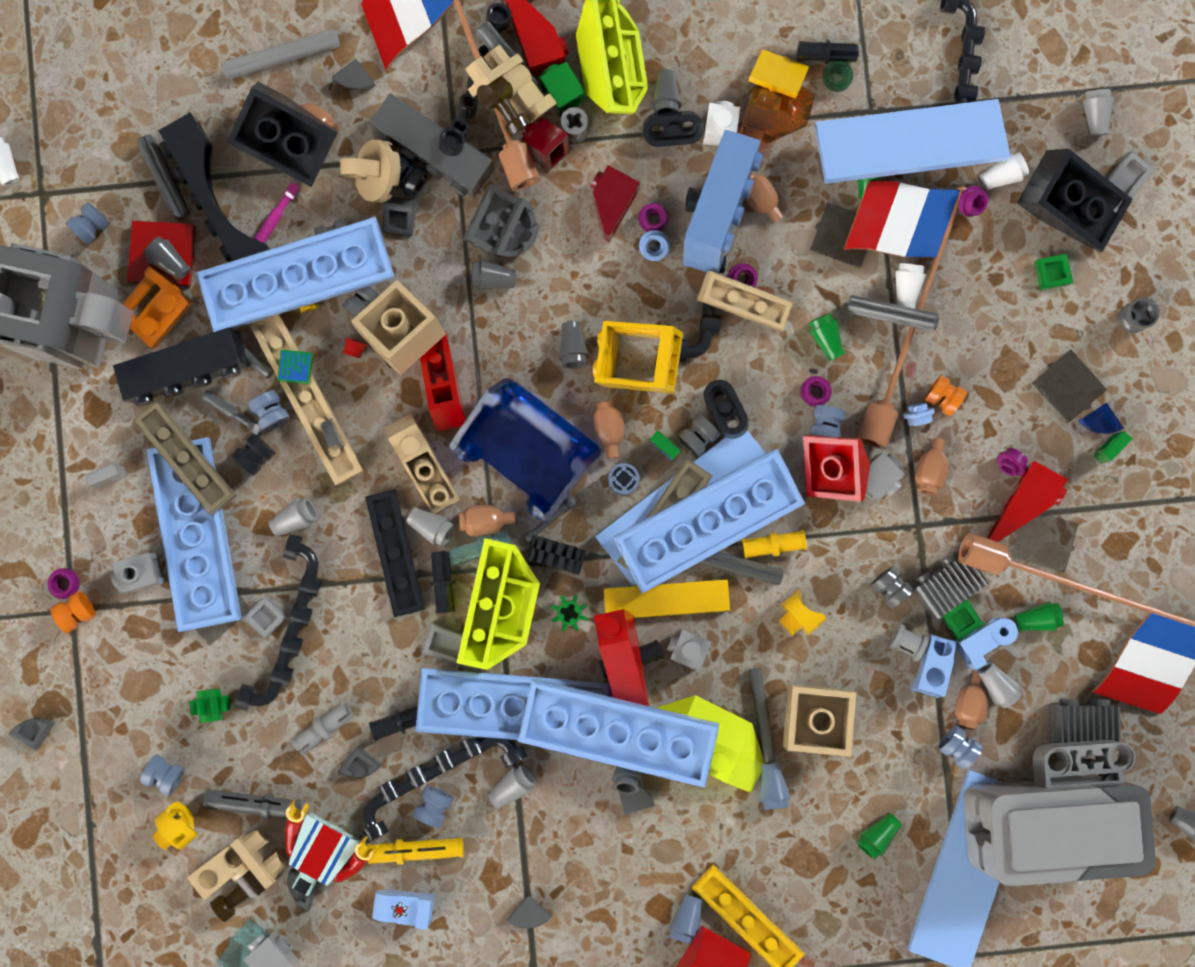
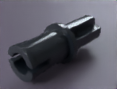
(827, 51)
(442, 582)
(394, 723)

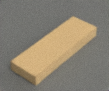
(744, 301)

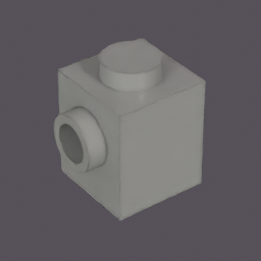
(883, 476)
(137, 573)
(688, 649)
(271, 952)

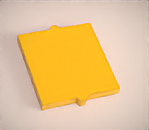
(778, 73)

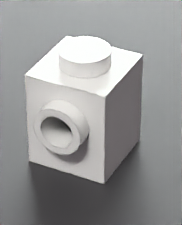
(720, 117)

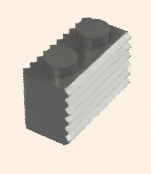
(947, 586)
(1084, 722)

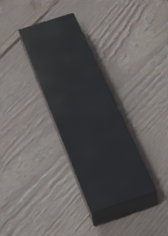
(395, 553)

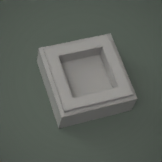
(106, 475)
(266, 617)

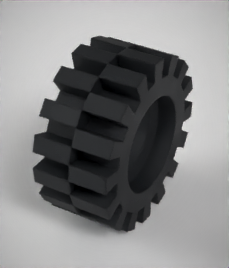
(555, 554)

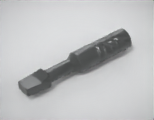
(258, 364)
(230, 411)

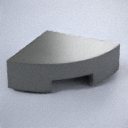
(353, 77)
(331, 434)
(32, 731)
(359, 764)
(637, 801)
(303, 901)
(529, 914)

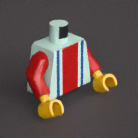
(322, 850)

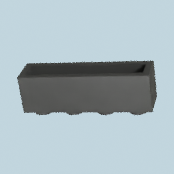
(419, 141)

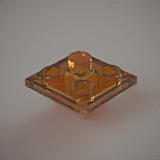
(775, 114)

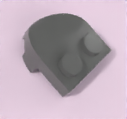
(502, 224)

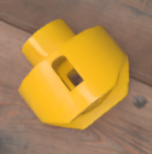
(799, 616)
(177, 831)

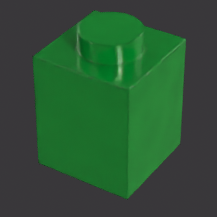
(563, 87)

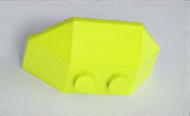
(611, 57)
(499, 606)
(736, 749)

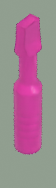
(276, 214)

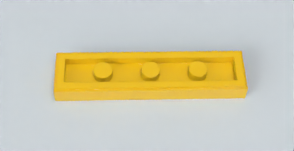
(670, 598)
(746, 919)

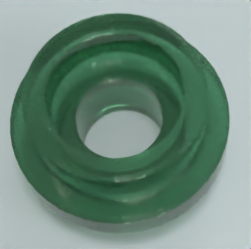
(841, 68)

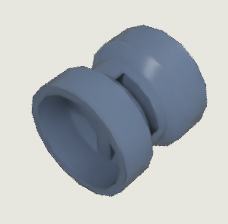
(87, 224)
(269, 410)
(827, 421)
(623, 479)
(961, 748)
(163, 775)
(434, 803)

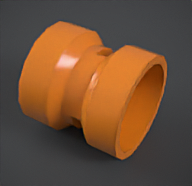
(945, 395)
(73, 611)

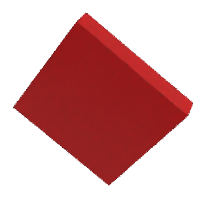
(144, 232)

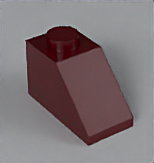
(546, 143)
(612, 198)

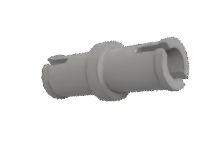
(322, 728)

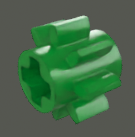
(577, 609)
(209, 705)

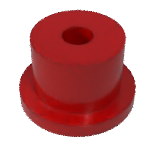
(354, 347)

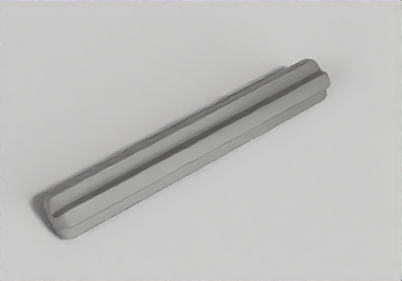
(280, 54)

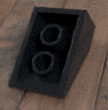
(282, 134)
(1074, 198)

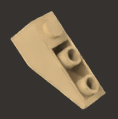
(421, 463)

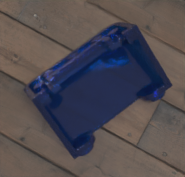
(527, 446)

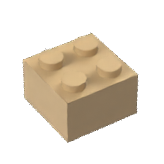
(398, 327)
(819, 720)

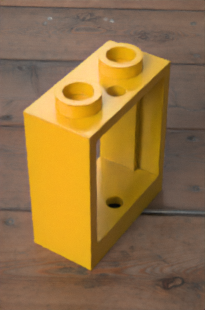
(666, 363)

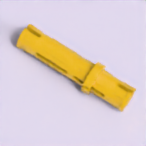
(453, 846)

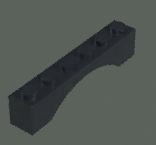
(193, 153)

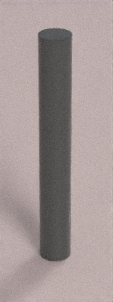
(762, 715)

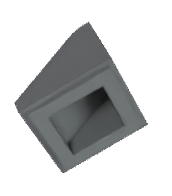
(399, 216)

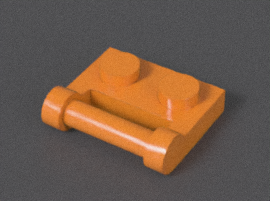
(162, 311)

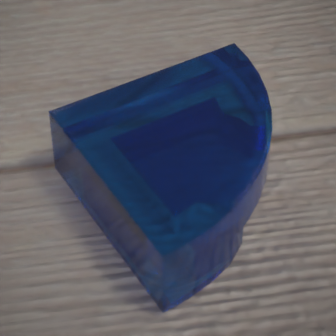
(1101, 420)

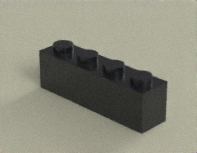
(181, 366)

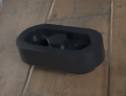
(672, 130)
(727, 410)

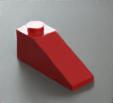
(536, 37)
(442, 386)
(1033, 494)
(622, 655)

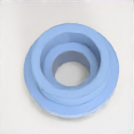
(658, 254)
(919, 414)

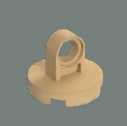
(374, 170)

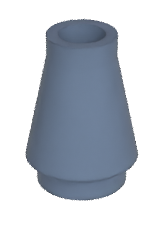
(773, 787)
(687, 920)

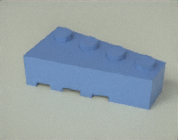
(721, 202)

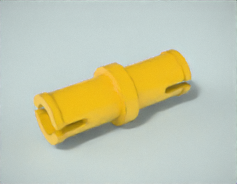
(774, 544)

